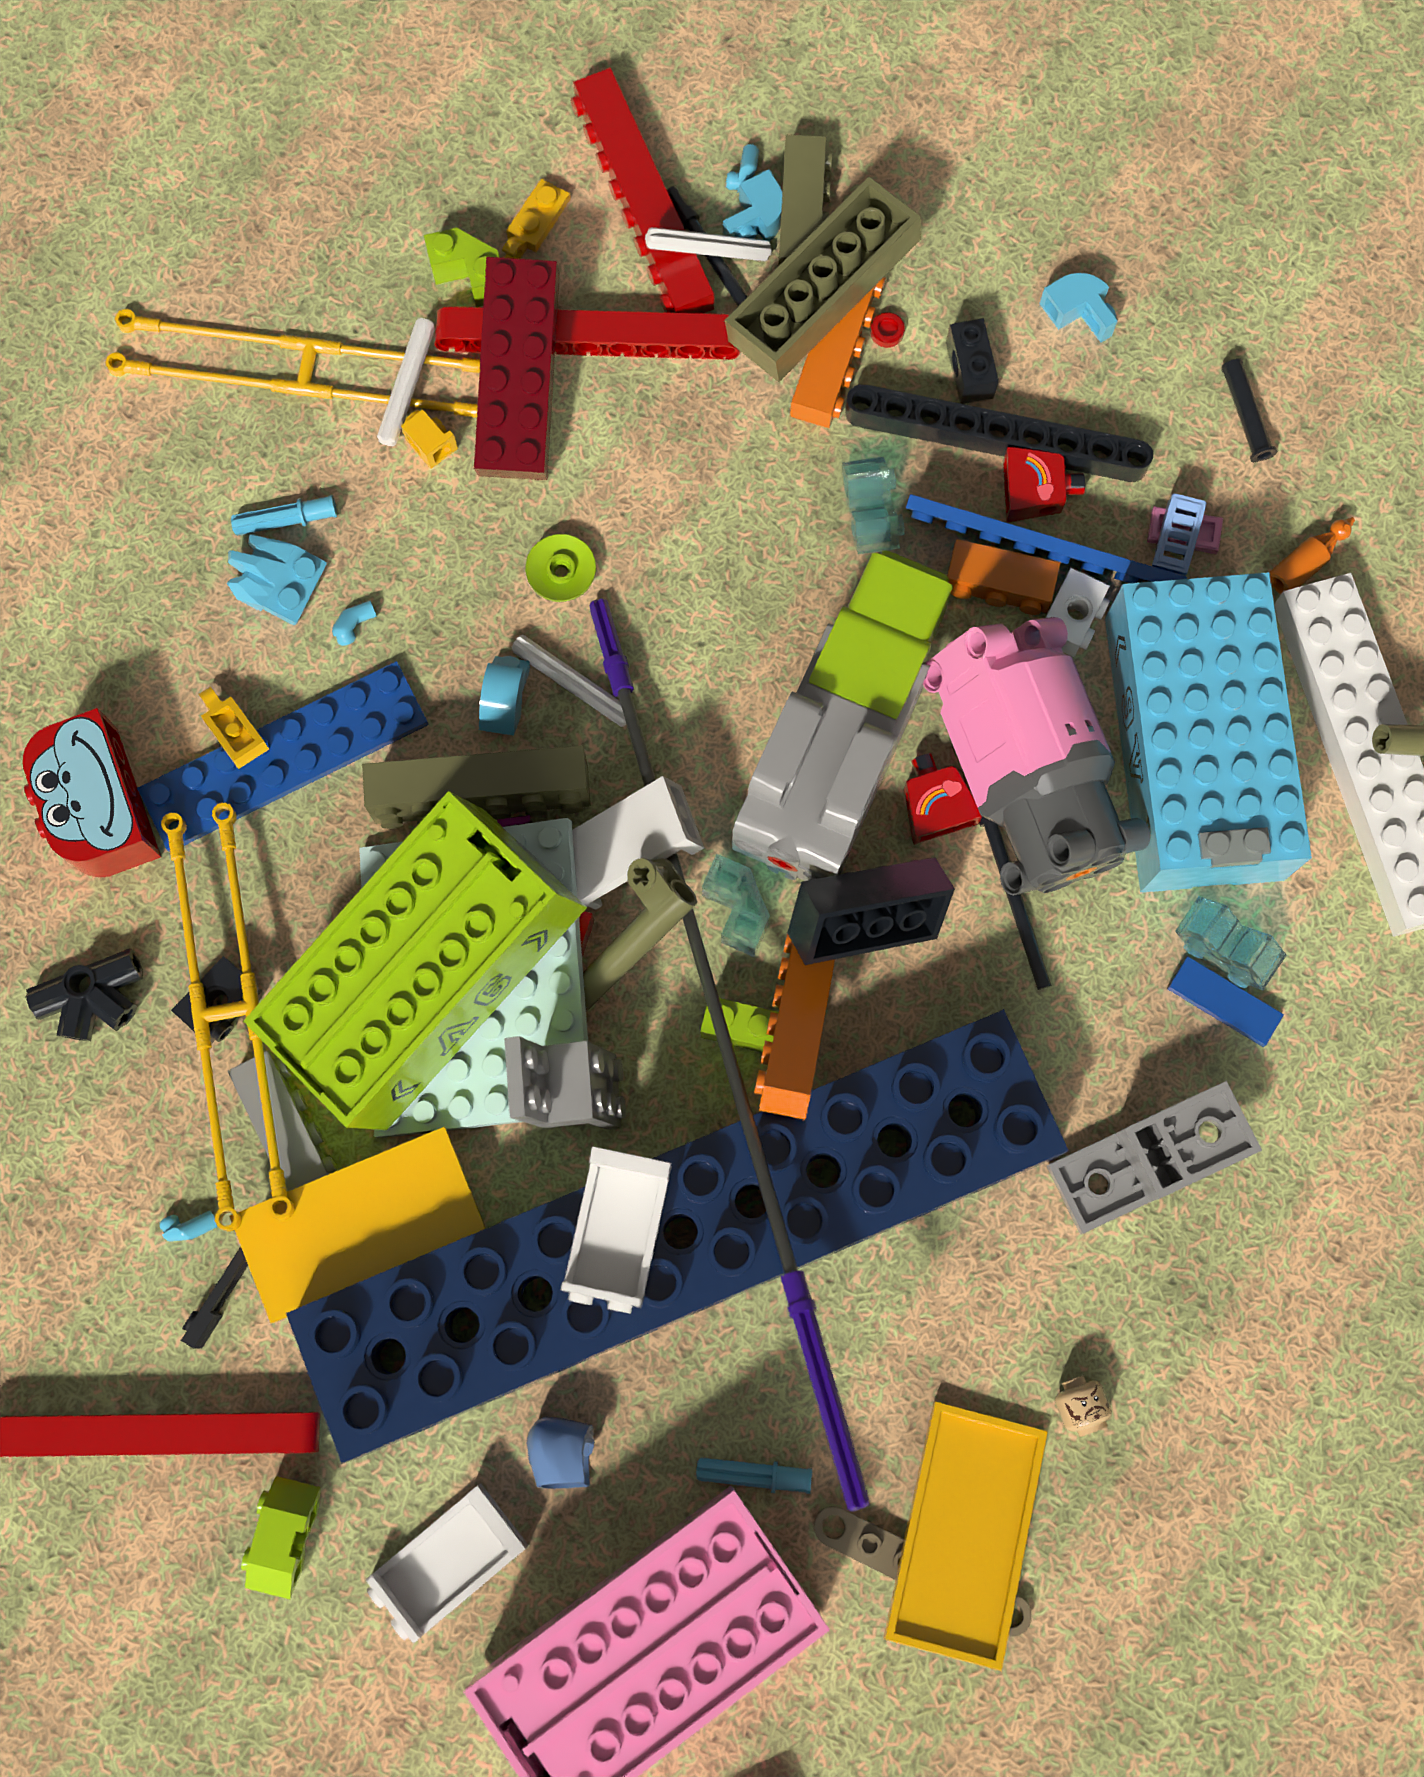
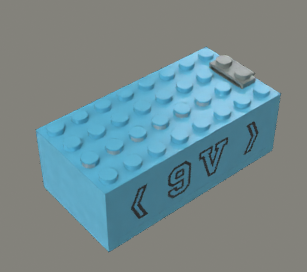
(1207, 732)

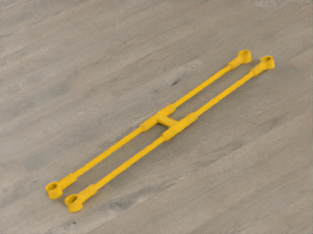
(303, 385)
(204, 1015)

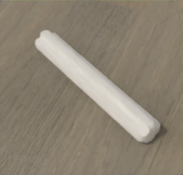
(707, 244)
(406, 382)
(569, 679)

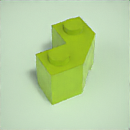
(459, 256)
(279, 1541)

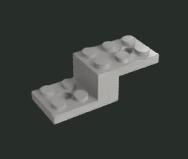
(563, 1084)
(1154, 1157)

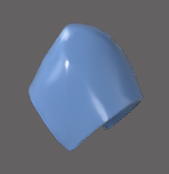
(560, 1452)

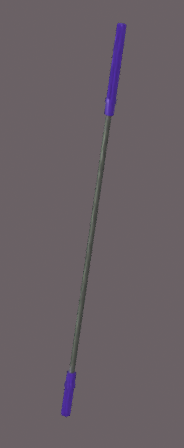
(800, 1304)

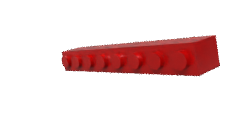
(640, 190)

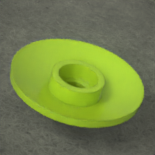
(559, 552)

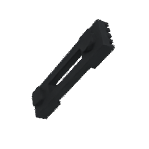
(202, 1323)

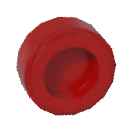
(887, 329)

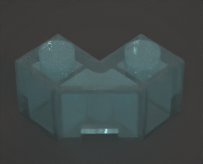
(868, 495)
(736, 888)
(1237, 950)

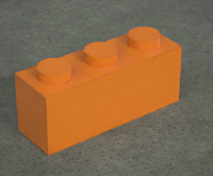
(1002, 577)

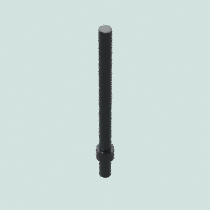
(690, 221)
(1018, 908)

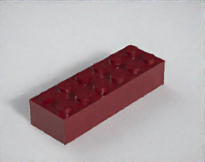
(516, 368)

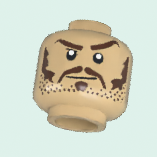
(1083, 1406)

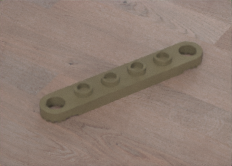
(882, 1551)

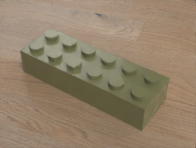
(823, 279)
(493, 781)

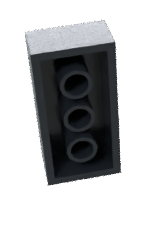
(869, 910)

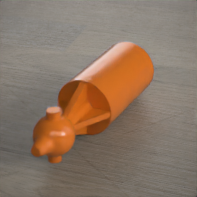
(1309, 557)

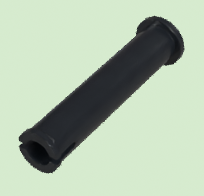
(1248, 411)

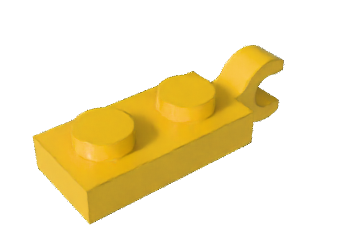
(535, 219)
(232, 729)

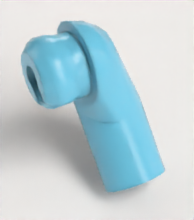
(747, 168)
(349, 619)
(175, 1231)

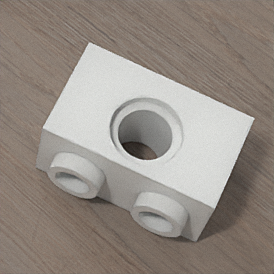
(1086, 596)

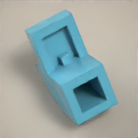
(762, 209)
(1078, 297)
(502, 694)

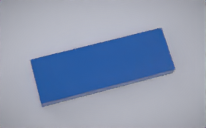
(1225, 1001)

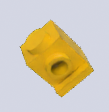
(428, 437)

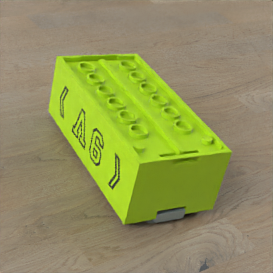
(414, 964)

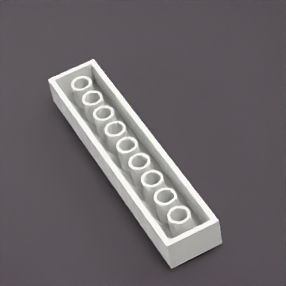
(1348, 700)

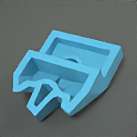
(275, 577)

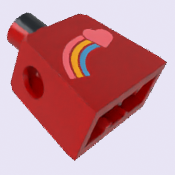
(1037, 484)
(938, 801)

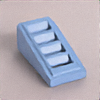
(1185, 512)

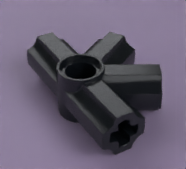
(100, 999)

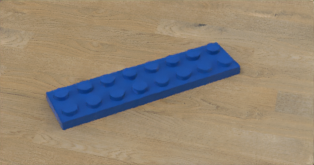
(1029, 540)
(300, 751)

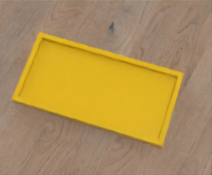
(358, 1223)
(966, 1536)

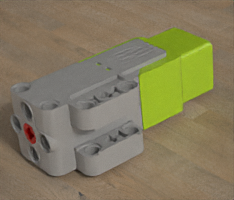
(843, 722)

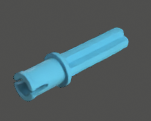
(284, 515)
(754, 1475)

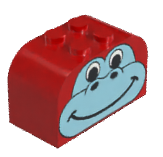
(88, 796)

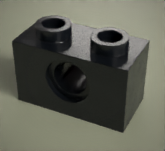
(972, 361)
(219, 980)

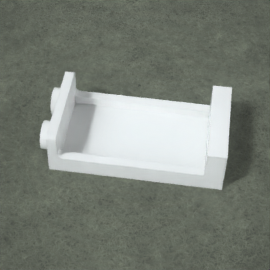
(643, 825)
(616, 1229)
(445, 1564)

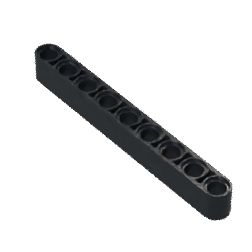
(984, 421)

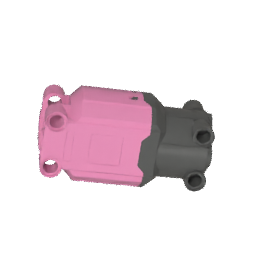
(1033, 753)

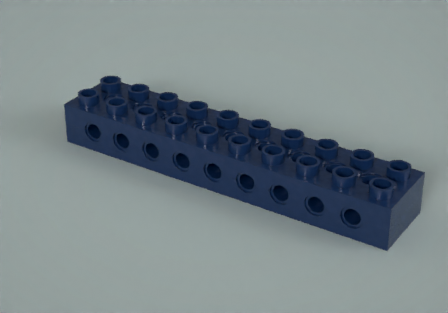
(731, 1255)

